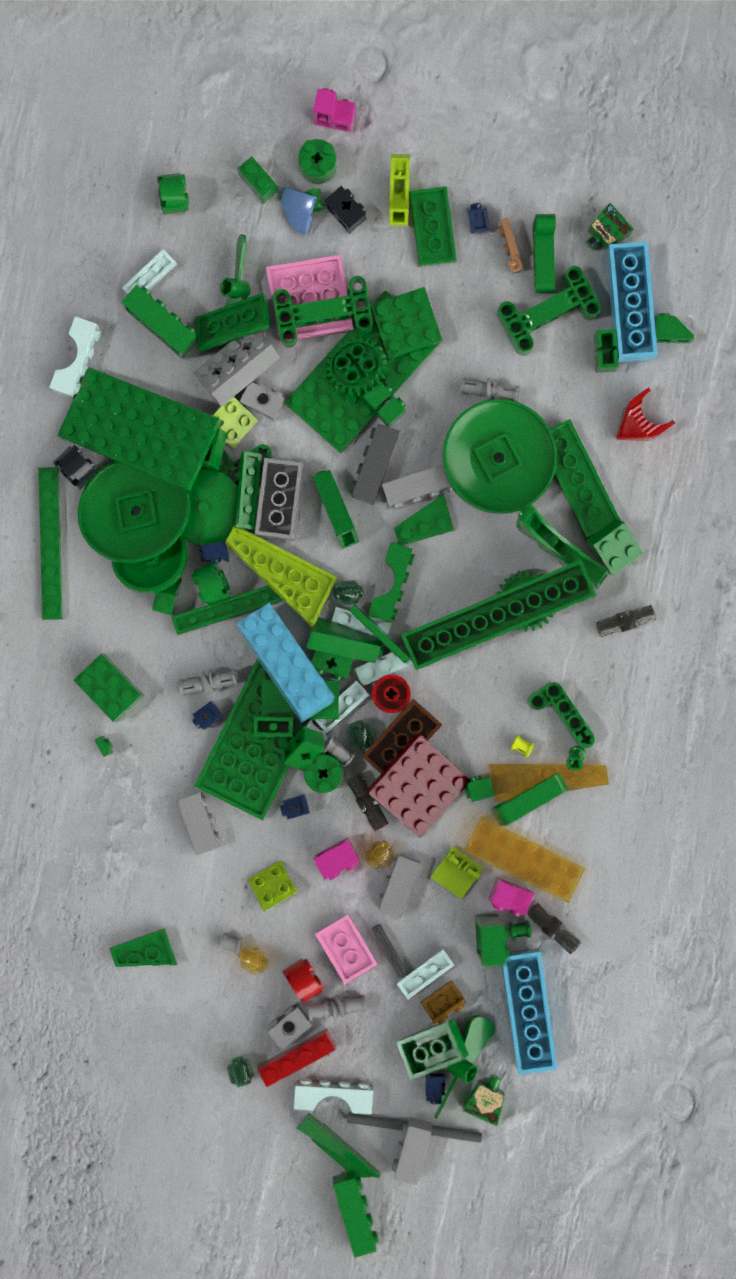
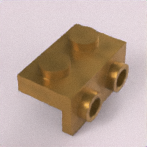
(443, 1002)

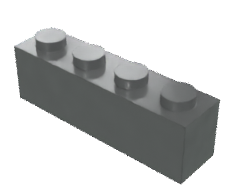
(375, 464)

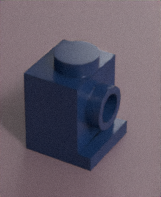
(214, 552)
(213, 712)
(301, 803)
(434, 1087)

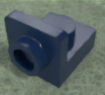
(478, 218)

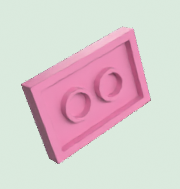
(346, 948)

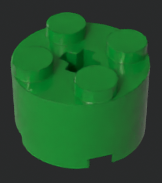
(317, 150)
(172, 193)
(211, 583)
(323, 784)

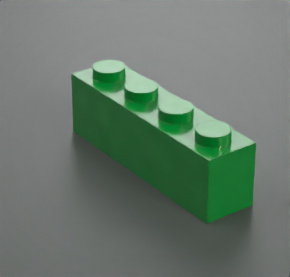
(354, 1213)

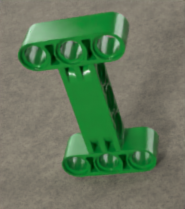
(549, 310)
(323, 311)

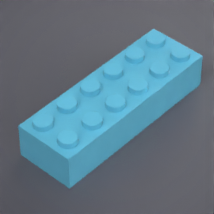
(631, 301)
(285, 662)
(529, 1012)

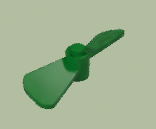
(236, 289)
(475, 1038)

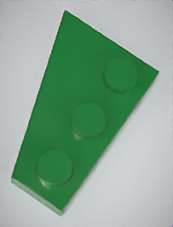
(425, 523)
(145, 950)

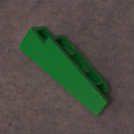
(336, 1147)

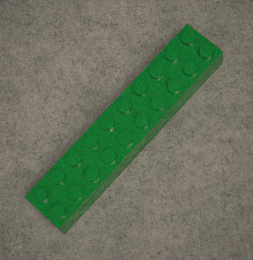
(498, 614)

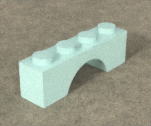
(68, 380)
(310, 1093)

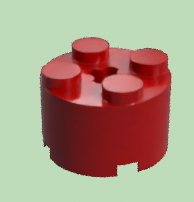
(398, 685)
(302, 981)

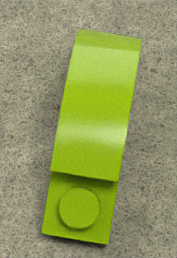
(399, 189)

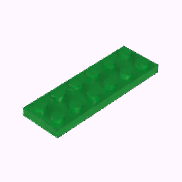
(580, 481)

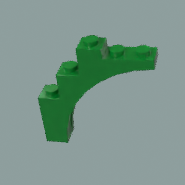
(550, 541)

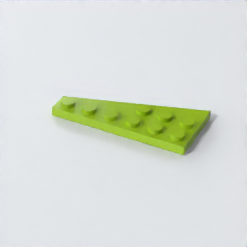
(292, 578)

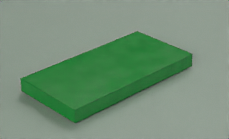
(432, 226)
(232, 322)
(275, 705)

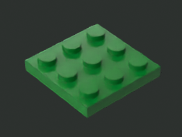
(406, 323)

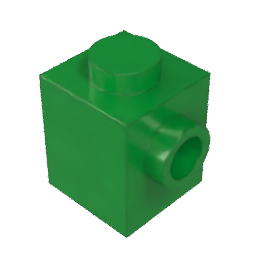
(479, 788)

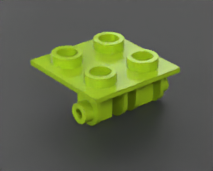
(235, 421)
(457, 872)
(272, 885)

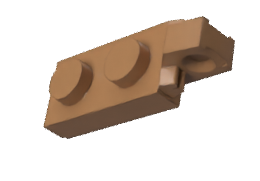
(510, 246)

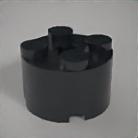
(75, 467)

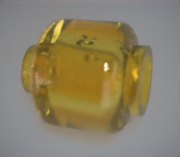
(379, 854)
(253, 960)

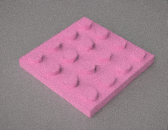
(307, 283)

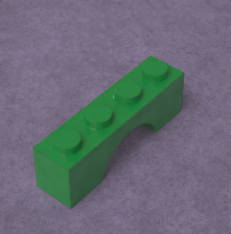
(398, 559)

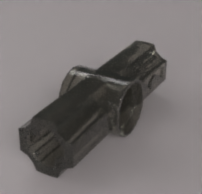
(625, 621)
(367, 803)
(554, 928)

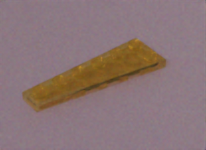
(513, 779)

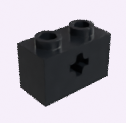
(348, 219)

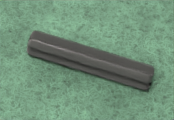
(389, 950)

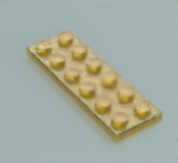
(524, 859)

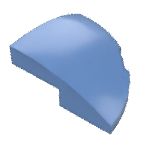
(298, 209)

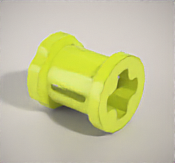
(522, 746)

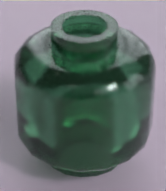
(347, 592)
(360, 734)
(240, 1071)

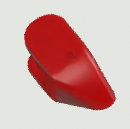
(634, 425)

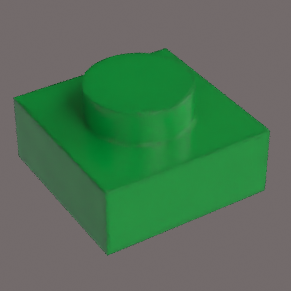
(104, 745)

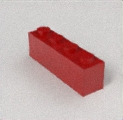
(296, 1057)

